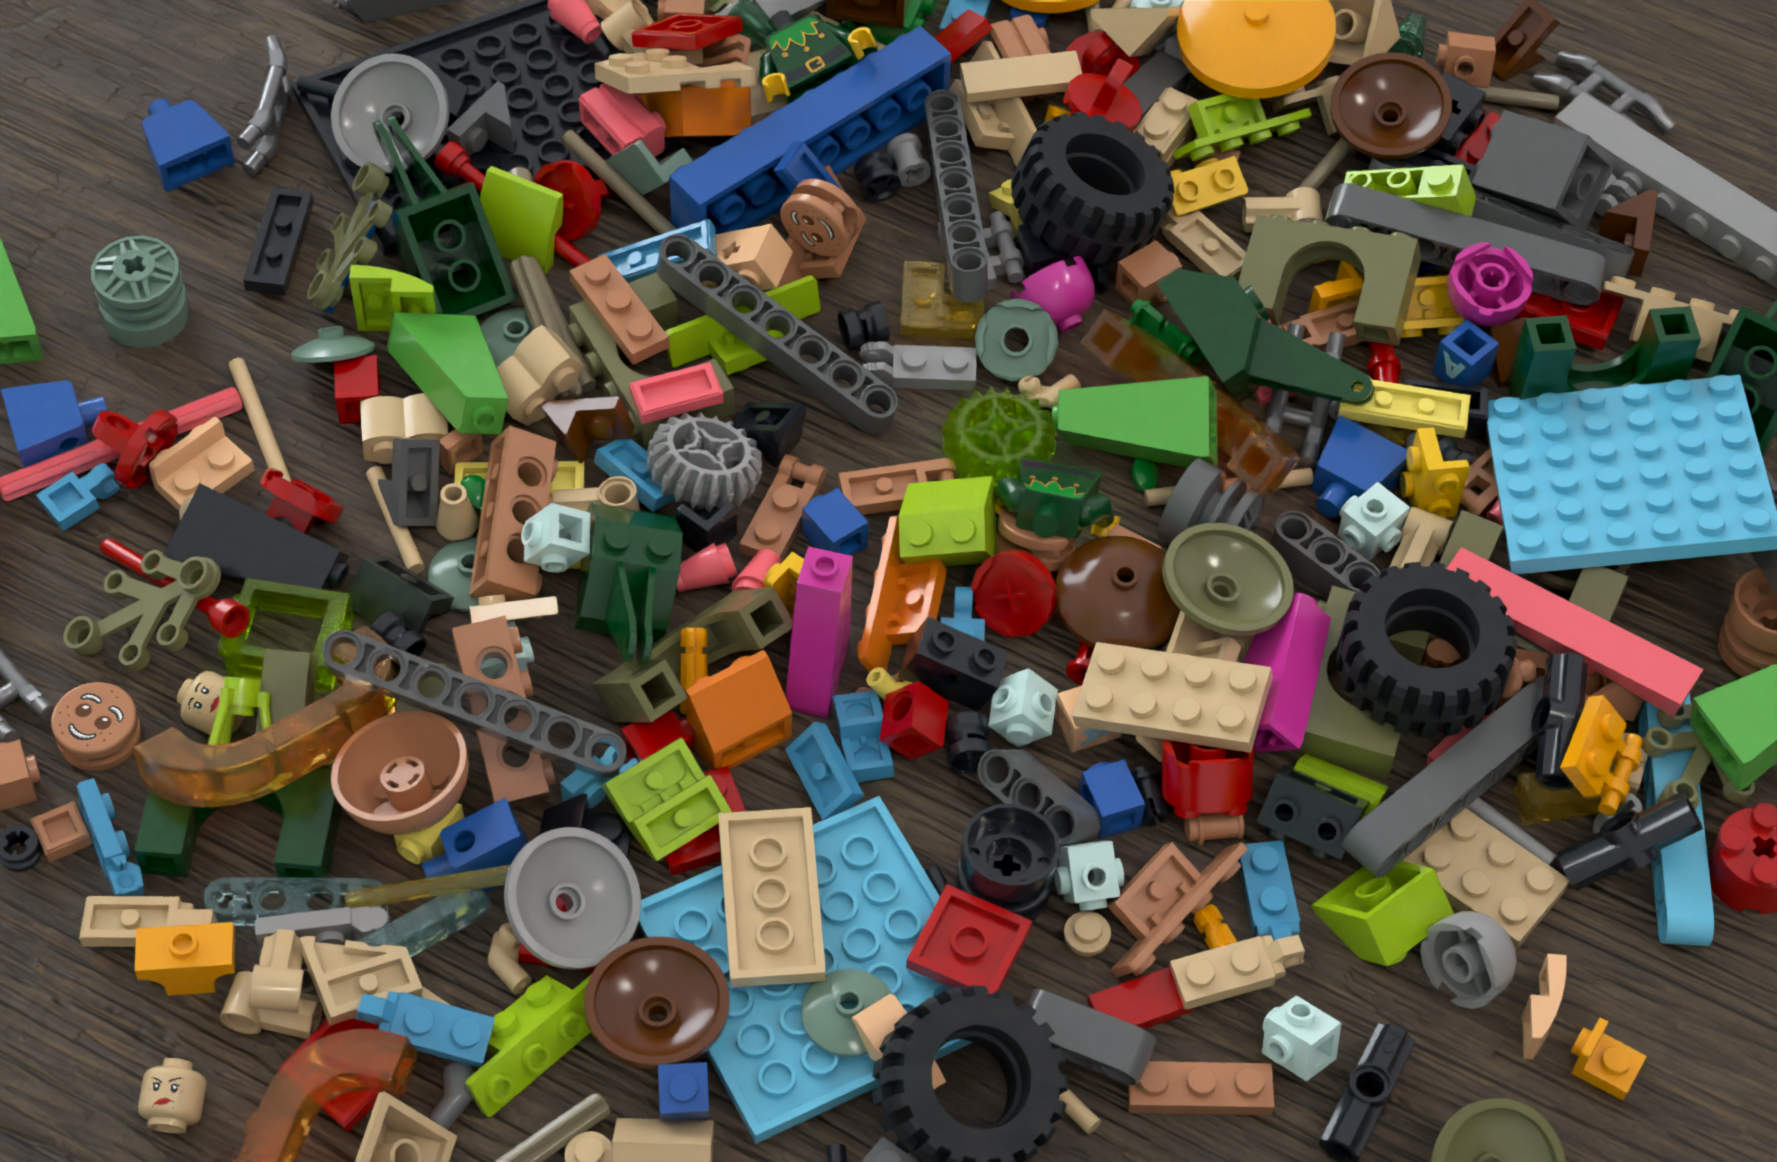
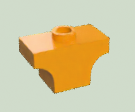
(185, 956)

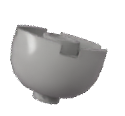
(1470, 957)

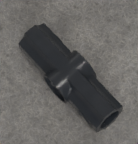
(1558, 716)
(1629, 840)
(1357, 1114)

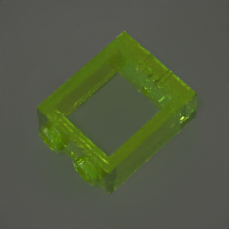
(331, 606)

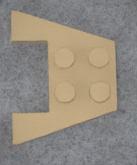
(666, 70)

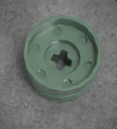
(140, 291)

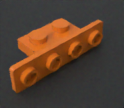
(899, 601)

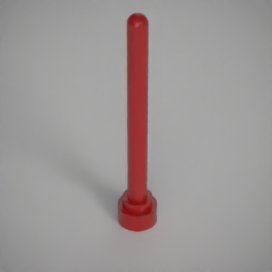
(455, 162)
(225, 615)

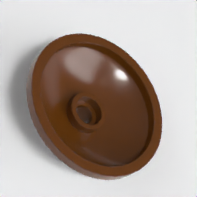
(1393, 88)
(1111, 611)
(654, 979)

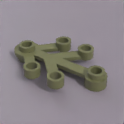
(350, 238)
(195, 581)
(1697, 764)

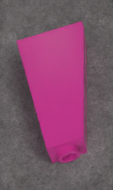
(819, 631)
(1295, 656)

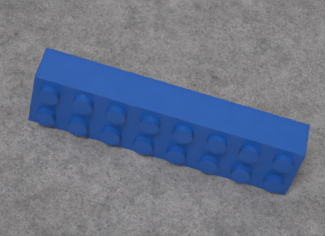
(837, 122)

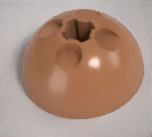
(401, 772)

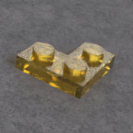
(930, 312)

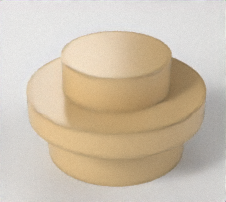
(1087, 933)
(589, 1148)

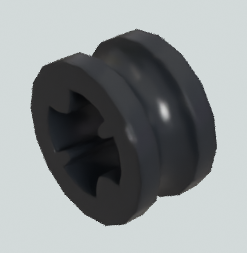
(25, 860)

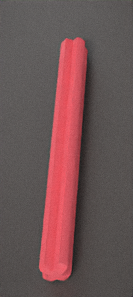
(96, 452)

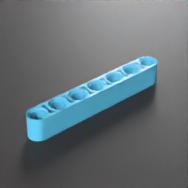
(1681, 868)

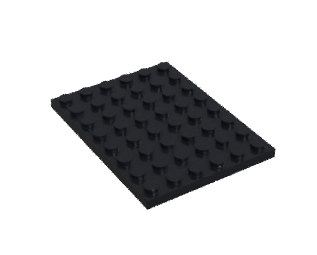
(542, 76)

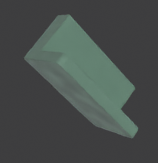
(641, 168)

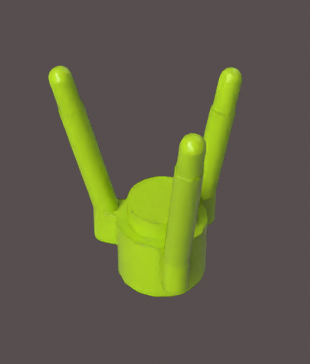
(239, 698)

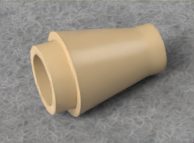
(456, 514)

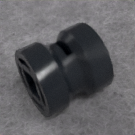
(863, 325)
(393, 631)
(968, 742)

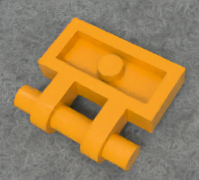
(1595, 747)

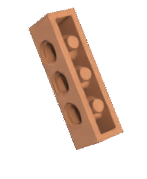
(511, 457)
(474, 646)

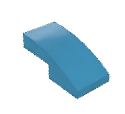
(859, 730)

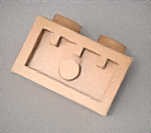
(202, 458)

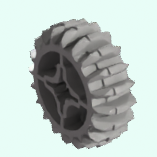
(704, 461)

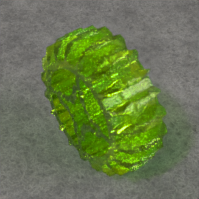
(994, 432)

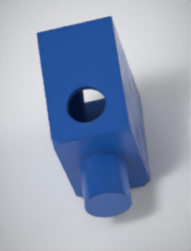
(184, 142)
(48, 419)
(1353, 464)
(479, 842)

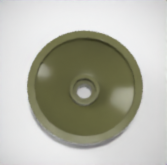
(1227, 579)
(1497, 1133)

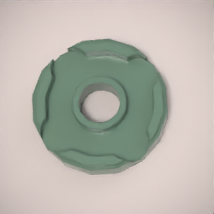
(1010, 316)

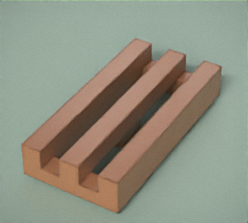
(726, 51)

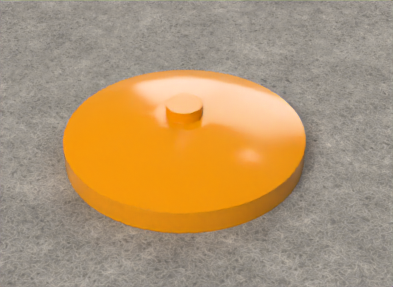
(1256, 44)

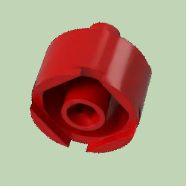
(1206, 779)
(1746, 860)

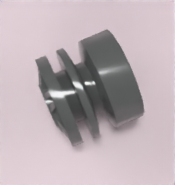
(1201, 500)

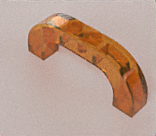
(1256, 449)
(270, 759)
(315, 1076)

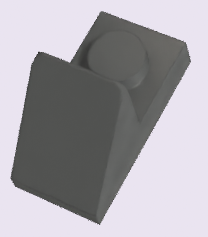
(484, 121)
(414, 484)

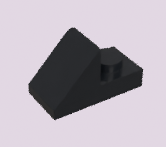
(773, 426)
(576, 813)

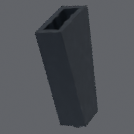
(253, 544)

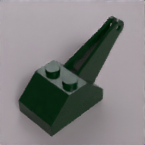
(445, 234)
(1250, 350)
(1752, 354)
(629, 578)

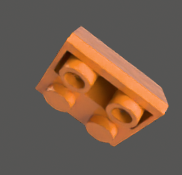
(702, 111)
(738, 712)

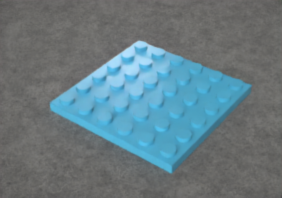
(1630, 475)
(871, 917)

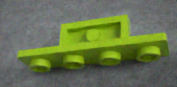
(1229, 120)
(707, 336)
(529, 1041)

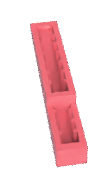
(1605, 647)

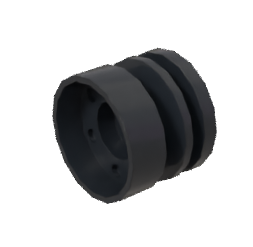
(1009, 858)

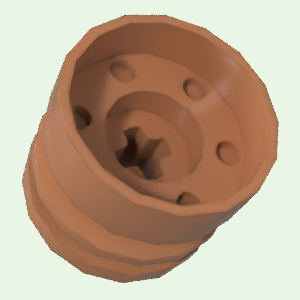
(1750, 626)

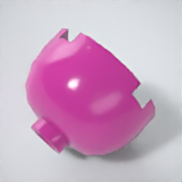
(1489, 284)
(1061, 292)

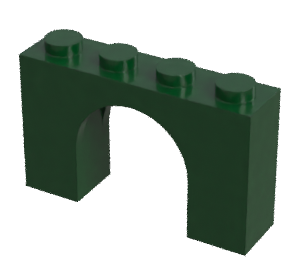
(1548, 348)
(305, 839)

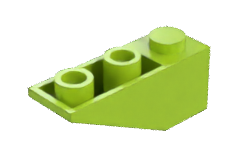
(1436, 186)

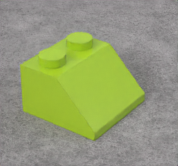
(948, 521)
(1384, 914)

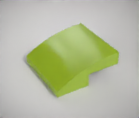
(522, 216)
(382, 291)
(666, 799)

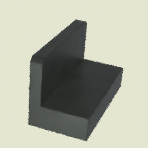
(388, 585)

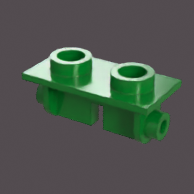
(1156, 324)

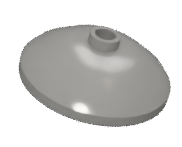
(386, 88)
(593, 882)

